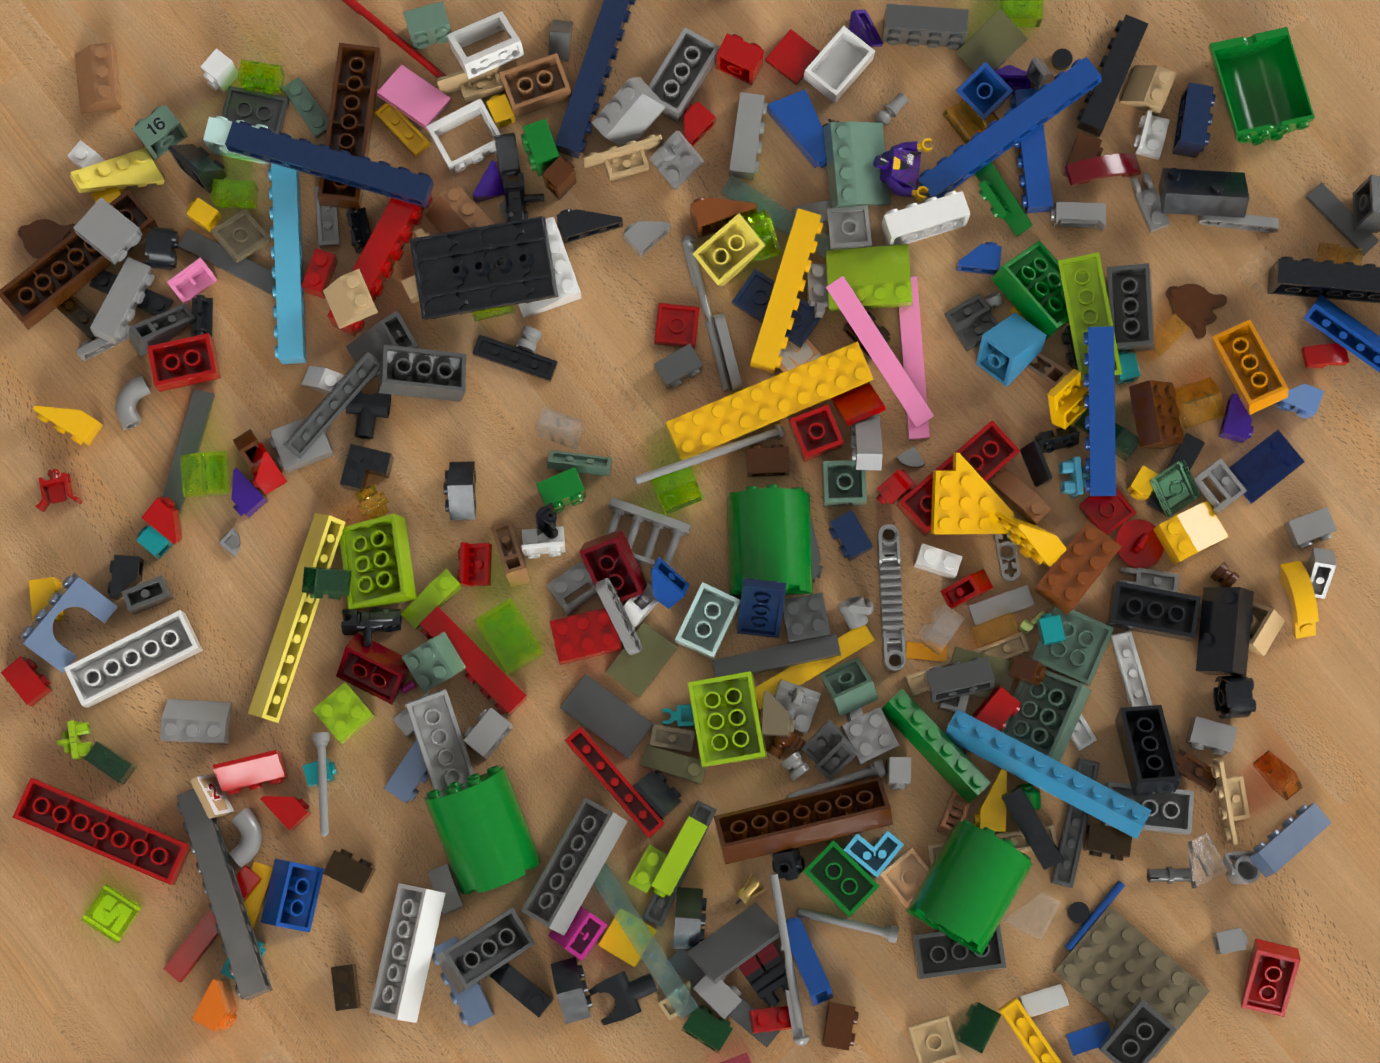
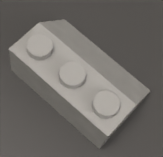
(629, 112)
(196, 722)

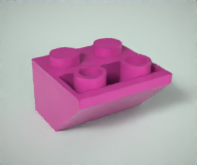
(581, 934)

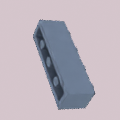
(408, 776)
(1290, 839)
(472, 1001)

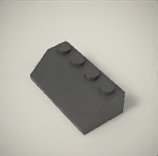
(422, 373)

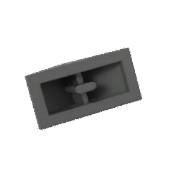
(560, 38)

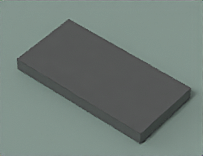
(606, 716)
(734, 943)

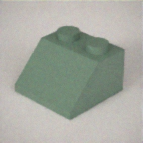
(849, 686)

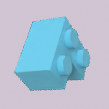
(873, 858)

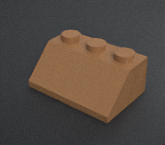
(98, 78)
(457, 211)

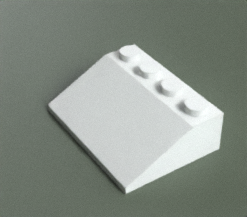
(565, 278)

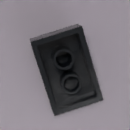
(197, 164)

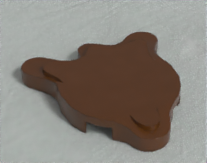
(43, 236)
(1194, 306)

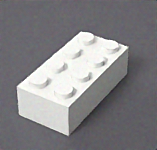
(925, 219)

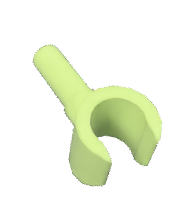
(1026, 626)

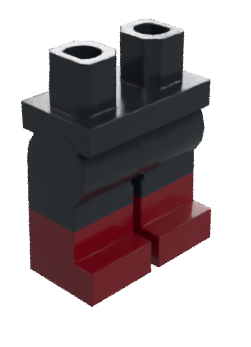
(767, 980)

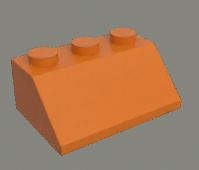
(217, 1006)

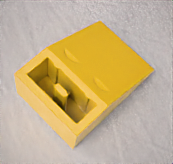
(1034, 541)

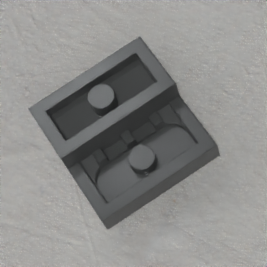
(971, 321)
(829, 750)

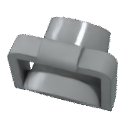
(855, 611)
(1242, 869)

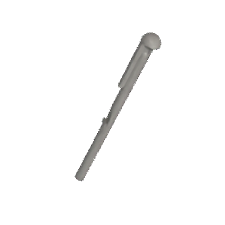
(697, 281)
(777, 431)
(792, 994)

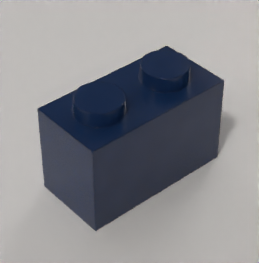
(850, 536)

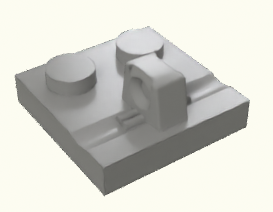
(676, 160)
(849, 227)
(798, 702)

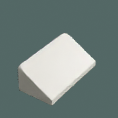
(1044, 1000)

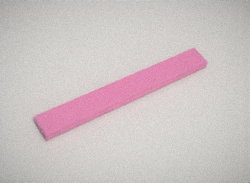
(879, 351)
(913, 356)

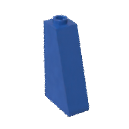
(801, 125)
(808, 963)

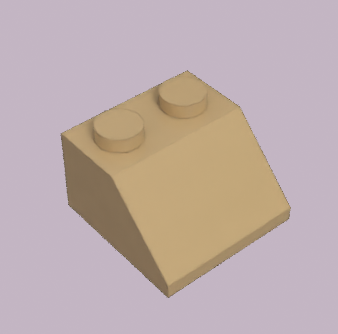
(1148, 88)
(349, 299)
(1264, 628)

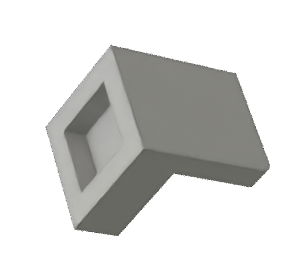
(953, 704)

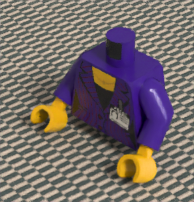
(901, 168)

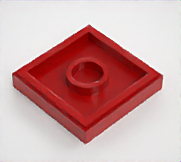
(792, 56)
(676, 325)
(858, 404)
(1107, 511)

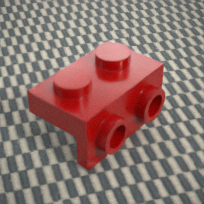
(475, 564)

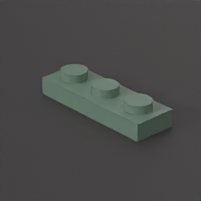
(306, 107)
(582, 462)

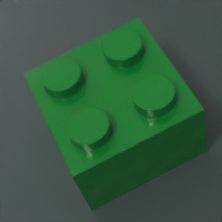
(540, 145)
(562, 490)

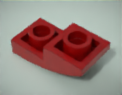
(1324, 354)

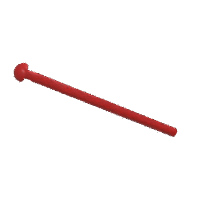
(392, 36)

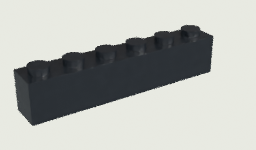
(1113, 74)

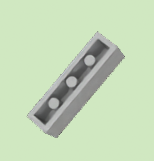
(746, 135)
(122, 301)

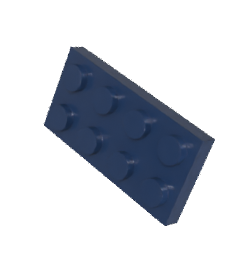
(754, 300)
(761, 608)

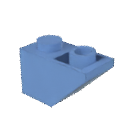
(1302, 400)

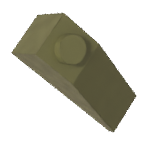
(673, 764)

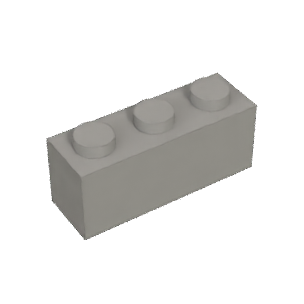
(867, 444)

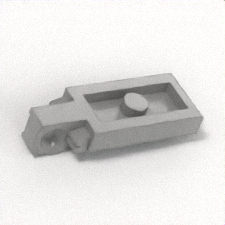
(816, 288)

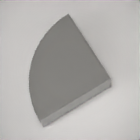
(911, 458)
(231, 542)

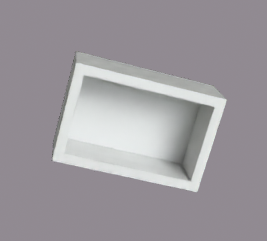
(839, 64)

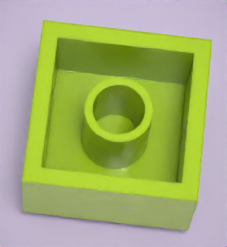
(343, 713)

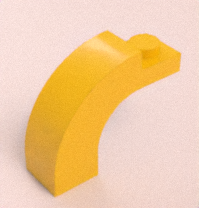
(1302, 598)

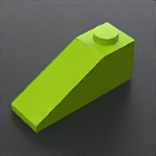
(434, 595)

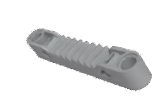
(891, 598)

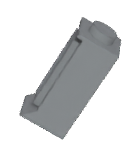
(1079, 215)

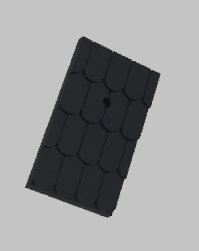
(483, 268)

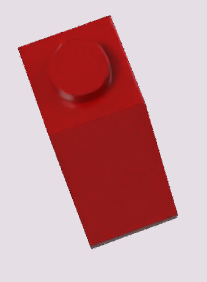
(697, 122)
(265, 471)
(164, 518)
(967, 589)
(287, 809)

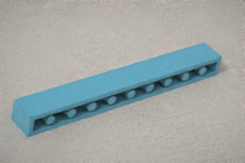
(288, 265)

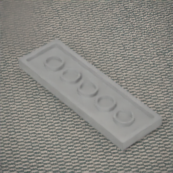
(439, 739)

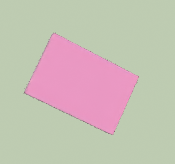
(413, 96)

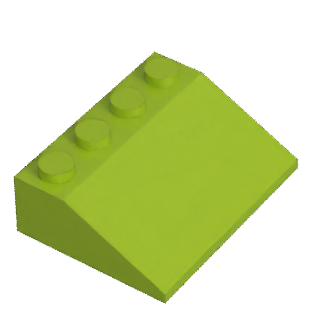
(875, 274)
(379, 562)
(727, 719)

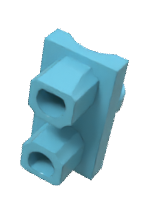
(1077, 477)

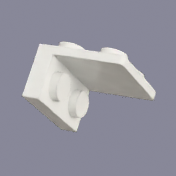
(535, 545)

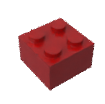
(739, 58)
(816, 433)

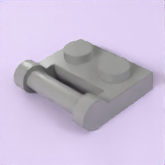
(1224, 482)
(569, 583)

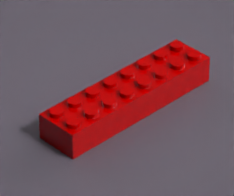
(384, 250)
(102, 831)

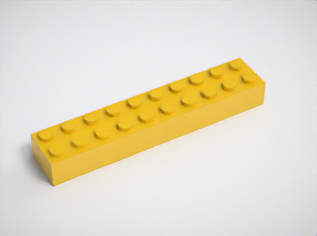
(769, 401)

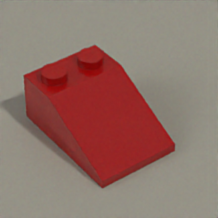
(1270, 977)

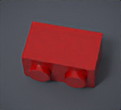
(319, 273)
(27, 681)
(997, 708)

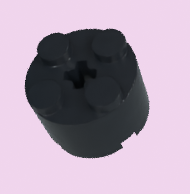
(160, 248)
(1234, 696)

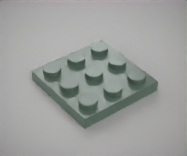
(1081, 650)

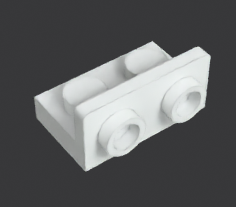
(1152, 136)

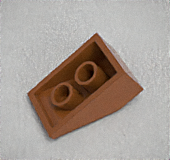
(713, 213)

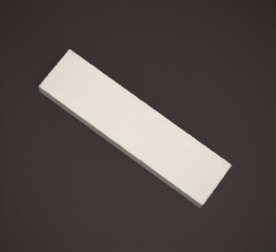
(1130, 669)

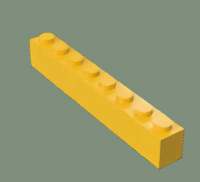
(785, 291)

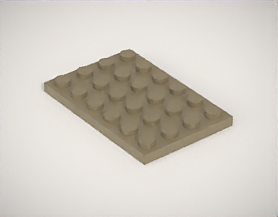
(1120, 964)

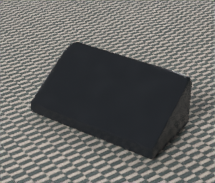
(1036, 464)

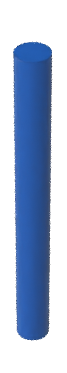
(1112, 894)

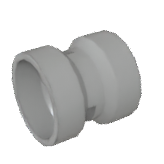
(528, 339)
(795, 766)

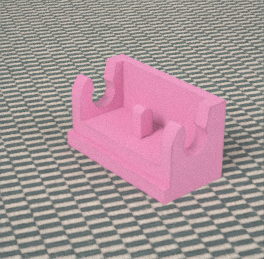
(192, 281)

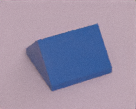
(985, 91)

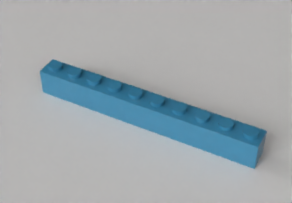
(1047, 774)

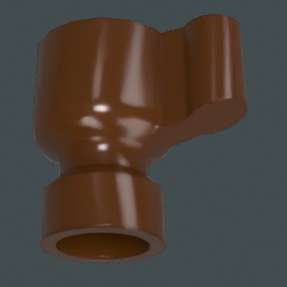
(781, 742)

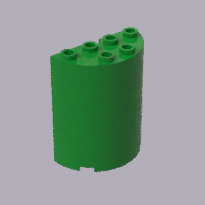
(1262, 86)
(770, 538)
(483, 831)
(970, 885)

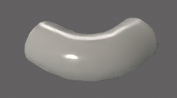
(127, 402)
(250, 837)

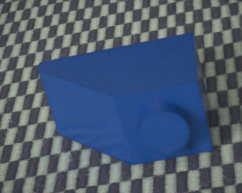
(982, 260)
(667, 584)

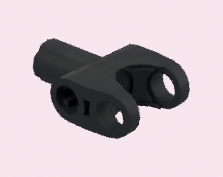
(367, 409)
(625, 994)

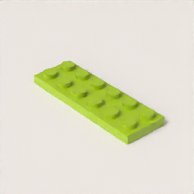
(1086, 303)

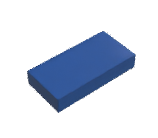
(1087, 1038)

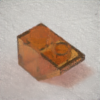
(1278, 775)

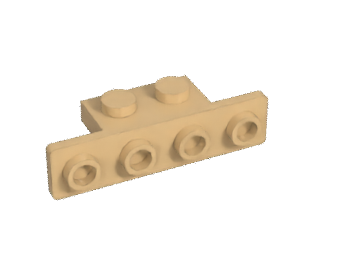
(476, 87)
(626, 159)
(1232, 800)

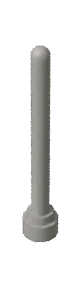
(321, 741)
(875, 769)
(889, 933)

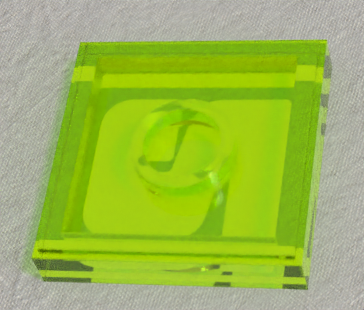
(111, 913)

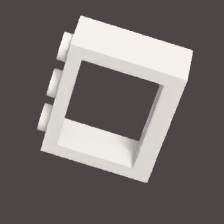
(490, 57)
(456, 119)

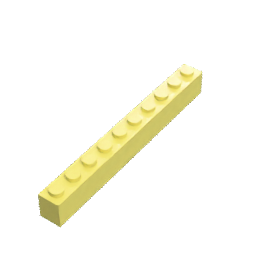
(294, 621)

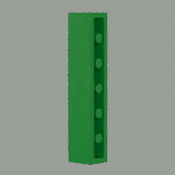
(935, 746)

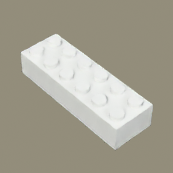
(133, 659)
(407, 953)

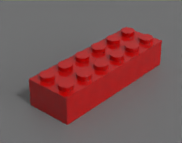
(986, 452)

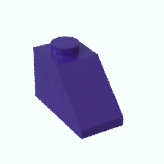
(1236, 421)
(245, 495)

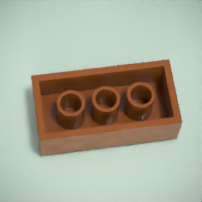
(1077, 568)

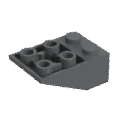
(387, 331)

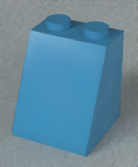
(1009, 348)

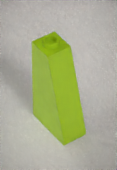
(679, 857)

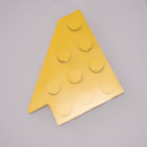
(964, 502)

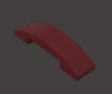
(1102, 167)

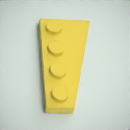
(122, 171)

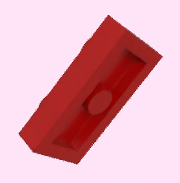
(770, 1019)

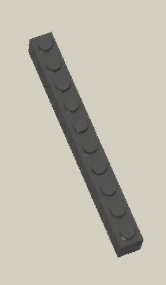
(225, 898)

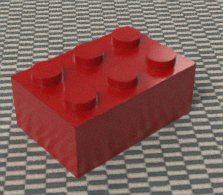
(183, 362)
(584, 636)

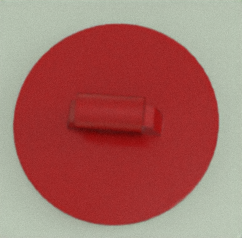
(1139, 544)

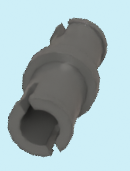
(1168, 875)

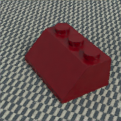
(373, 668)

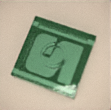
(1175, 488)

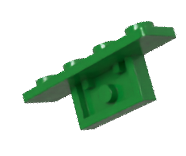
(1002, 200)

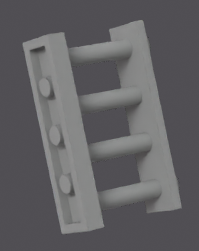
(658, 522)

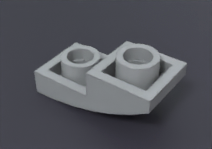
(443, 881)

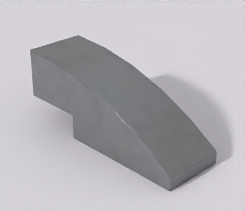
(1039, 73)

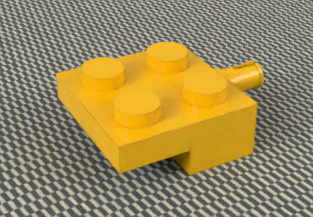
(1067, 399)

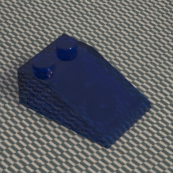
(1266, 465)

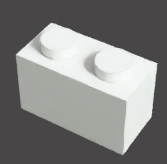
(219, 71)
(938, 561)

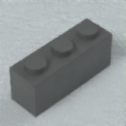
(959, 679)

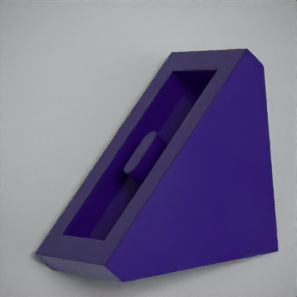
(863, 27)
(1014, 77)
(489, 185)

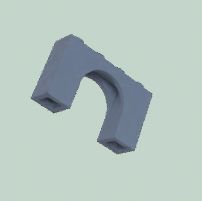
(74, 593)

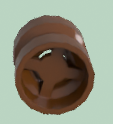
(1224, 575)

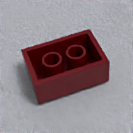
(613, 559)

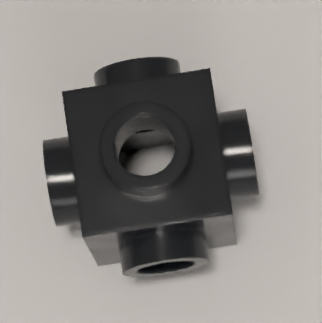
(788, 864)

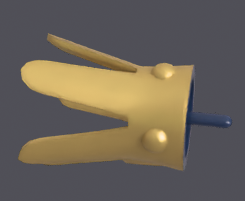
(749, 891)

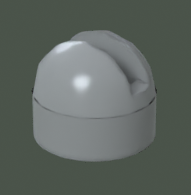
(994, 299)

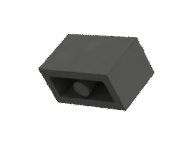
(678, 366)
(147, 595)

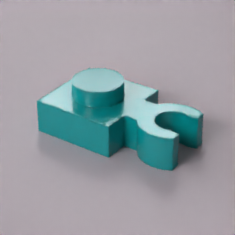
(683, 716)

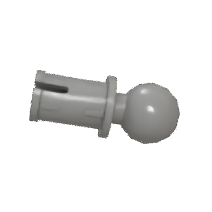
(891, 109)

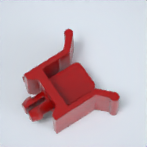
(895, 487)
(55, 489)

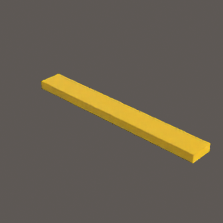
(800, 674)

